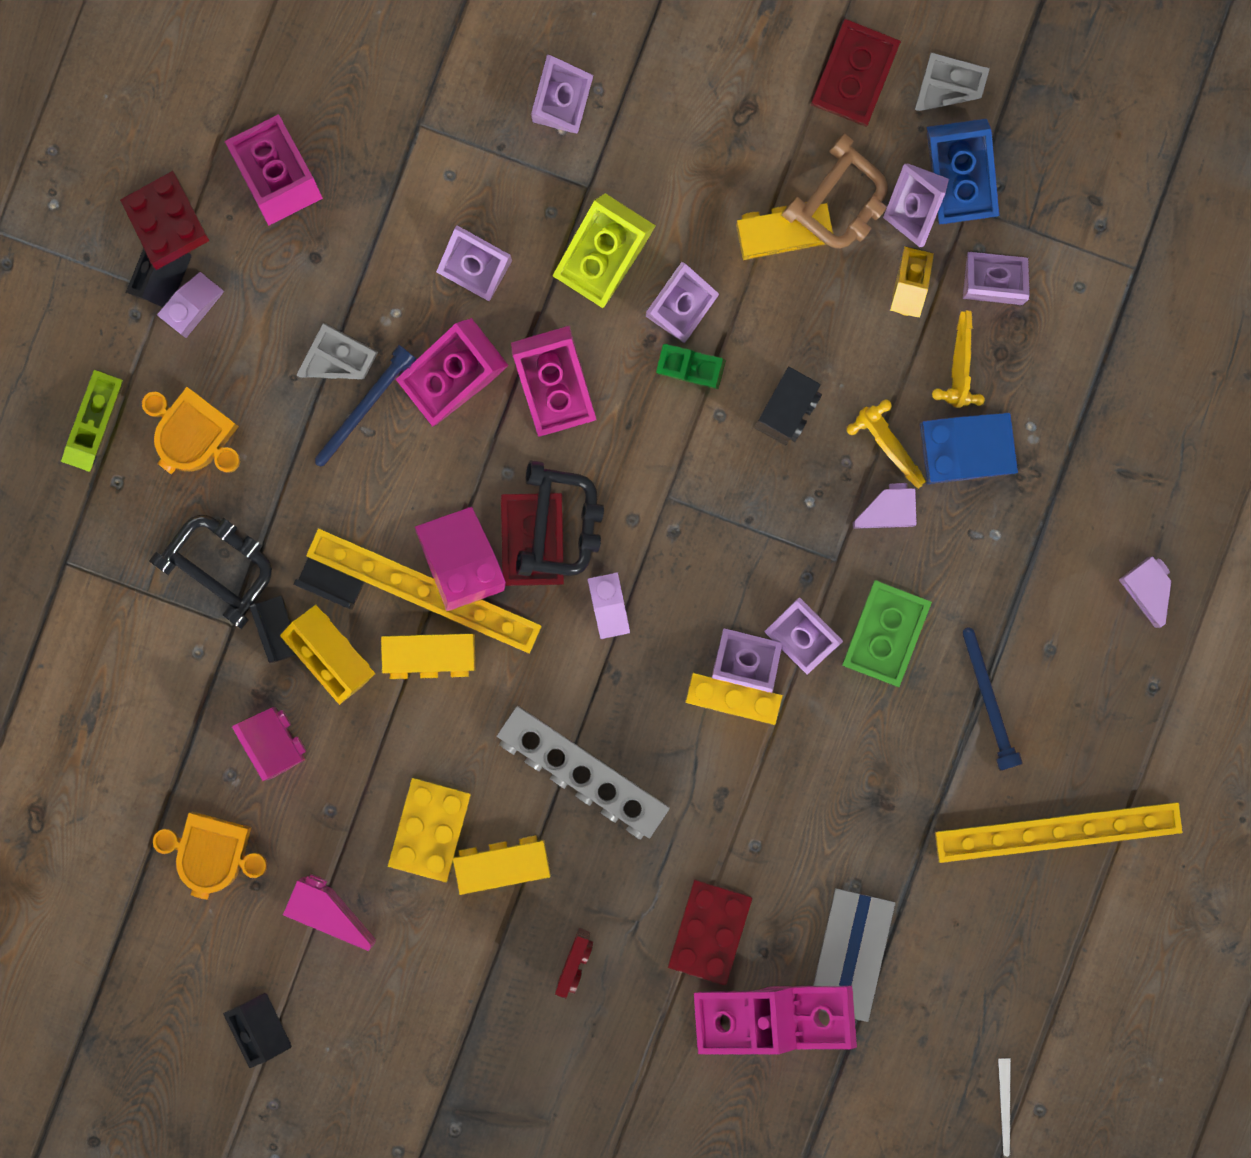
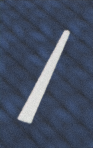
(1004, 1078)

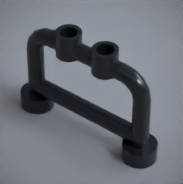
(591, 513)
(248, 547)

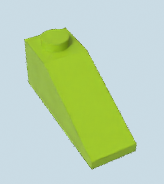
(91, 420)

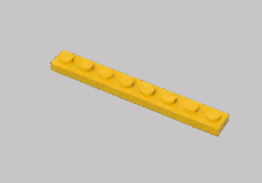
(421, 590)
(1058, 832)

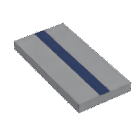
(854, 946)

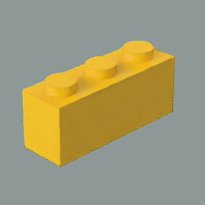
(775, 235)
(327, 654)
(428, 655)
(733, 699)
(501, 865)

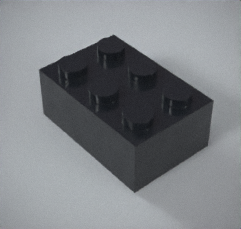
(788, 404)

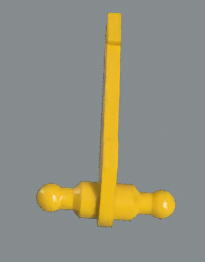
(960, 393)
(873, 420)

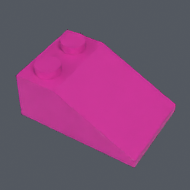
(273, 169)
(452, 371)
(553, 381)
(460, 558)
(270, 743)
(324, 910)

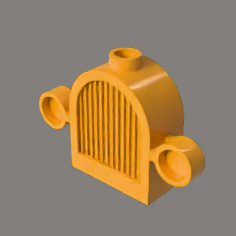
(191, 433)
(210, 853)

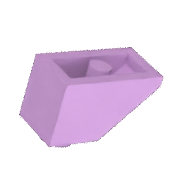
(190, 304)
(890, 509)
(1150, 589)
(608, 605)

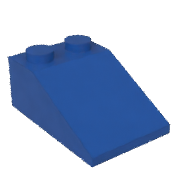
(967, 159)
(968, 448)

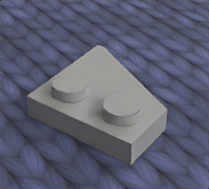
(950, 82)
(336, 356)

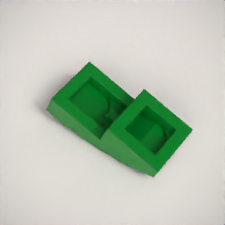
(690, 366)

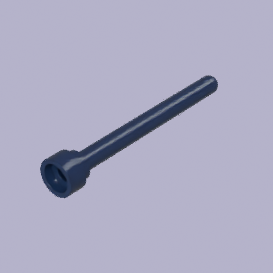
(400, 361)
(1007, 756)

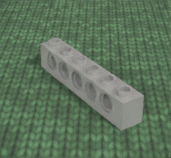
(652, 809)

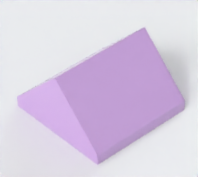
(561, 95)
(916, 202)
(474, 263)
(996, 278)
(682, 303)
(803, 635)
(747, 660)

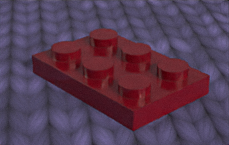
(855, 73)
(164, 220)
(518, 526)
(710, 932)
(578, 954)

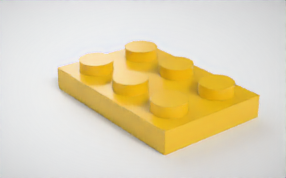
(429, 830)

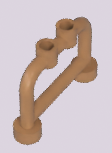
(872, 208)

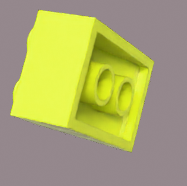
(603, 249)

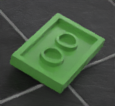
(886, 633)

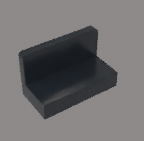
(159, 284)
(329, 583)
(271, 620)
(257, 1030)

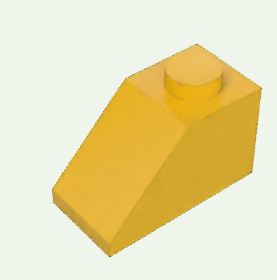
(912, 282)

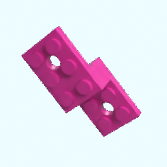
(775, 1020)

